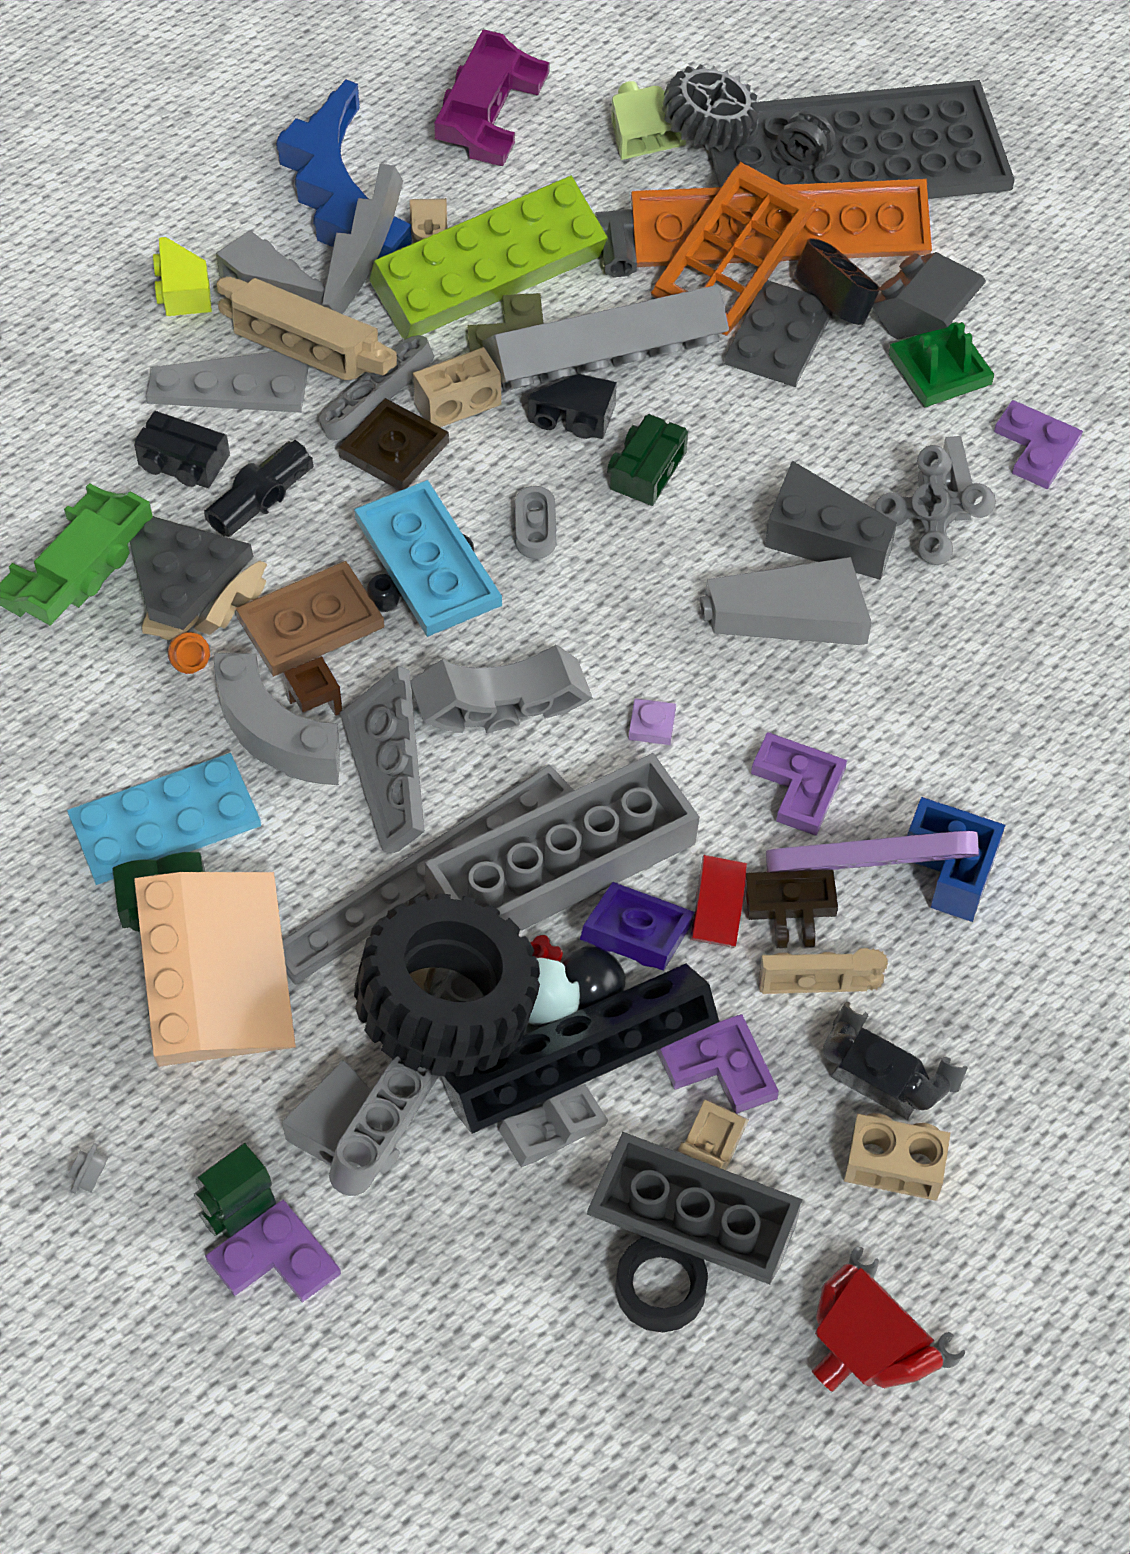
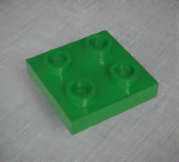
(941, 364)

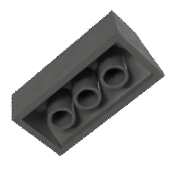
(696, 1208)

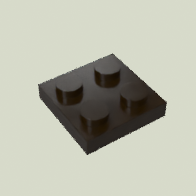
(394, 444)

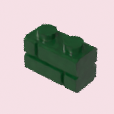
(648, 459)

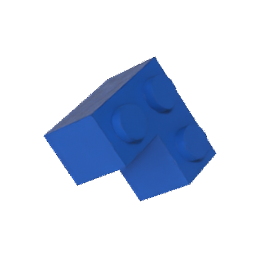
(960, 879)

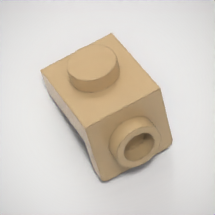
(714, 1135)

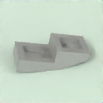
(552, 1125)

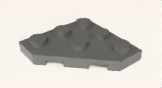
(184, 569)

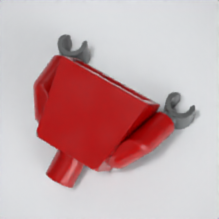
(872, 1333)

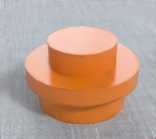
(188, 652)

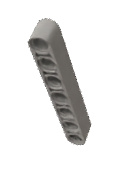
(388, 1111)

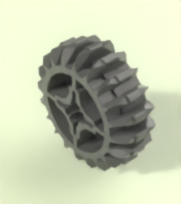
(710, 108)

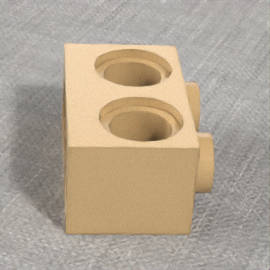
(457, 388)
(895, 1167)

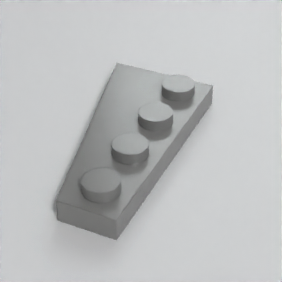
(239, 382)
(386, 758)

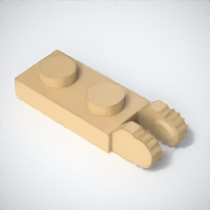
(822, 972)

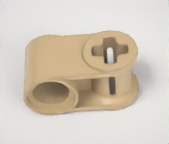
(427, 217)

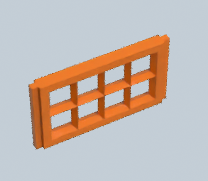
(772, 192)

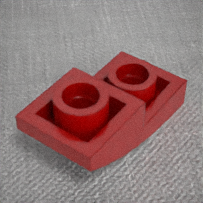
(719, 901)

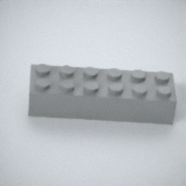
(609, 334)
(570, 845)

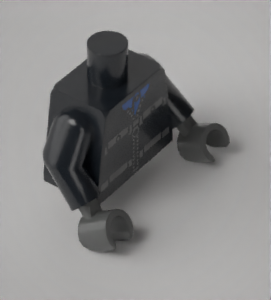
(885, 1070)

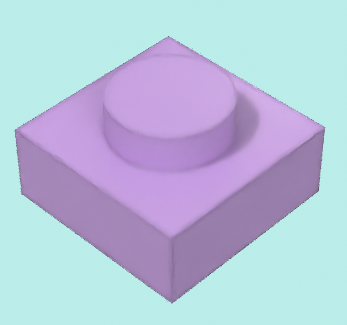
(652, 721)

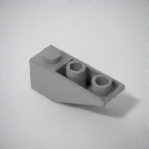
(256, 258)

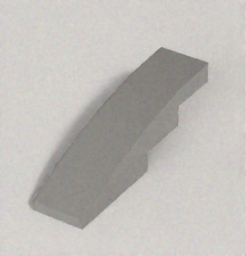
(355, 252)

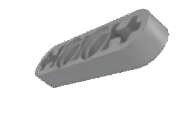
(371, 389)

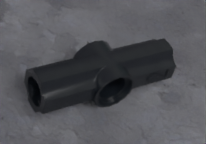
(258, 488)

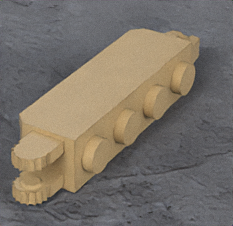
(303, 329)

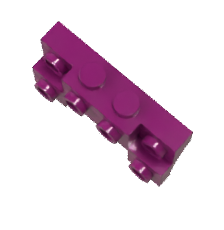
(480, 93)

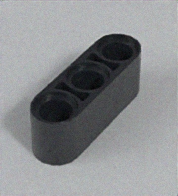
(836, 281)

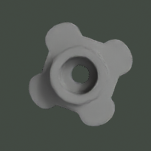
(87, 1169)

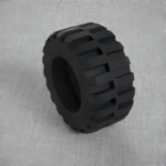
(437, 1031)

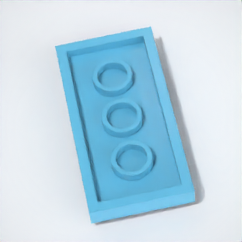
(428, 558)
(164, 816)

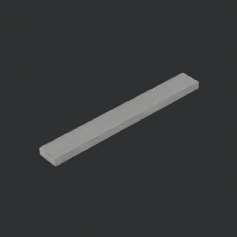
(355, 916)

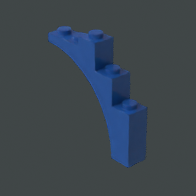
(322, 178)

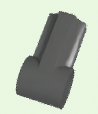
(619, 249)

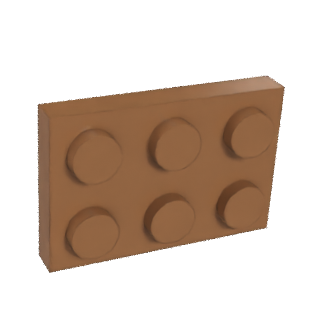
(309, 618)

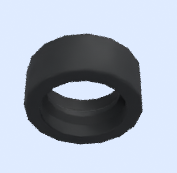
(652, 1317)

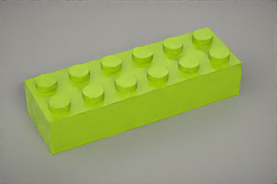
(488, 258)

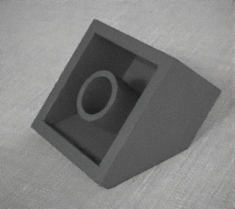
(925, 295)

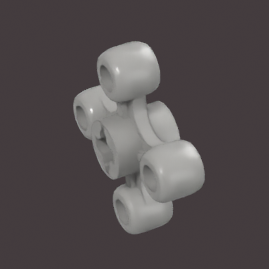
(944, 512)

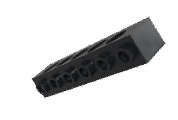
(584, 1047)

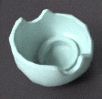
(555, 996)

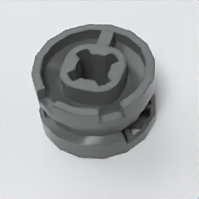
(804, 142)

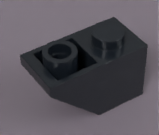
(587, 404)

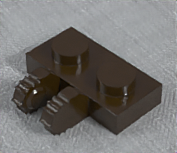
(791, 896)

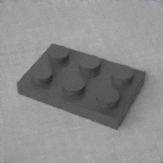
(779, 333)

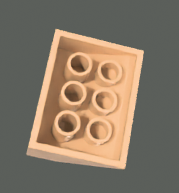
(213, 965)

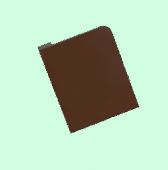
(313, 686)

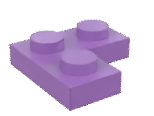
(1045, 438)
(808, 774)
(723, 1051)
(277, 1242)

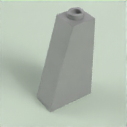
(790, 603)

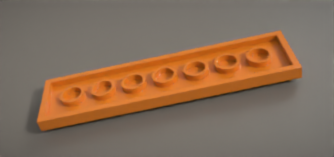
(852, 216)

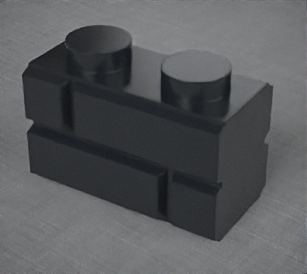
(181, 450)

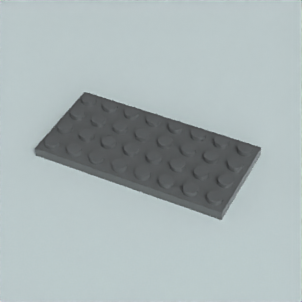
(887, 135)

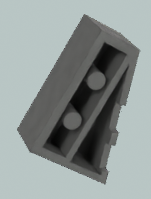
(828, 524)

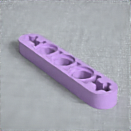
(874, 852)

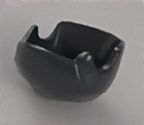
(596, 973)

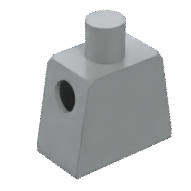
(327, 1113)

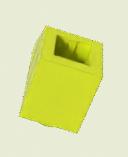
(184, 280)

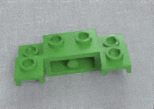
(79, 557)

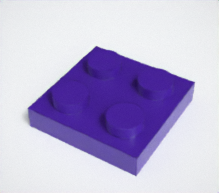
(637, 926)

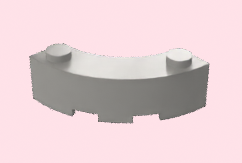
(497, 696)
(268, 730)

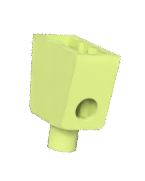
(640, 121)

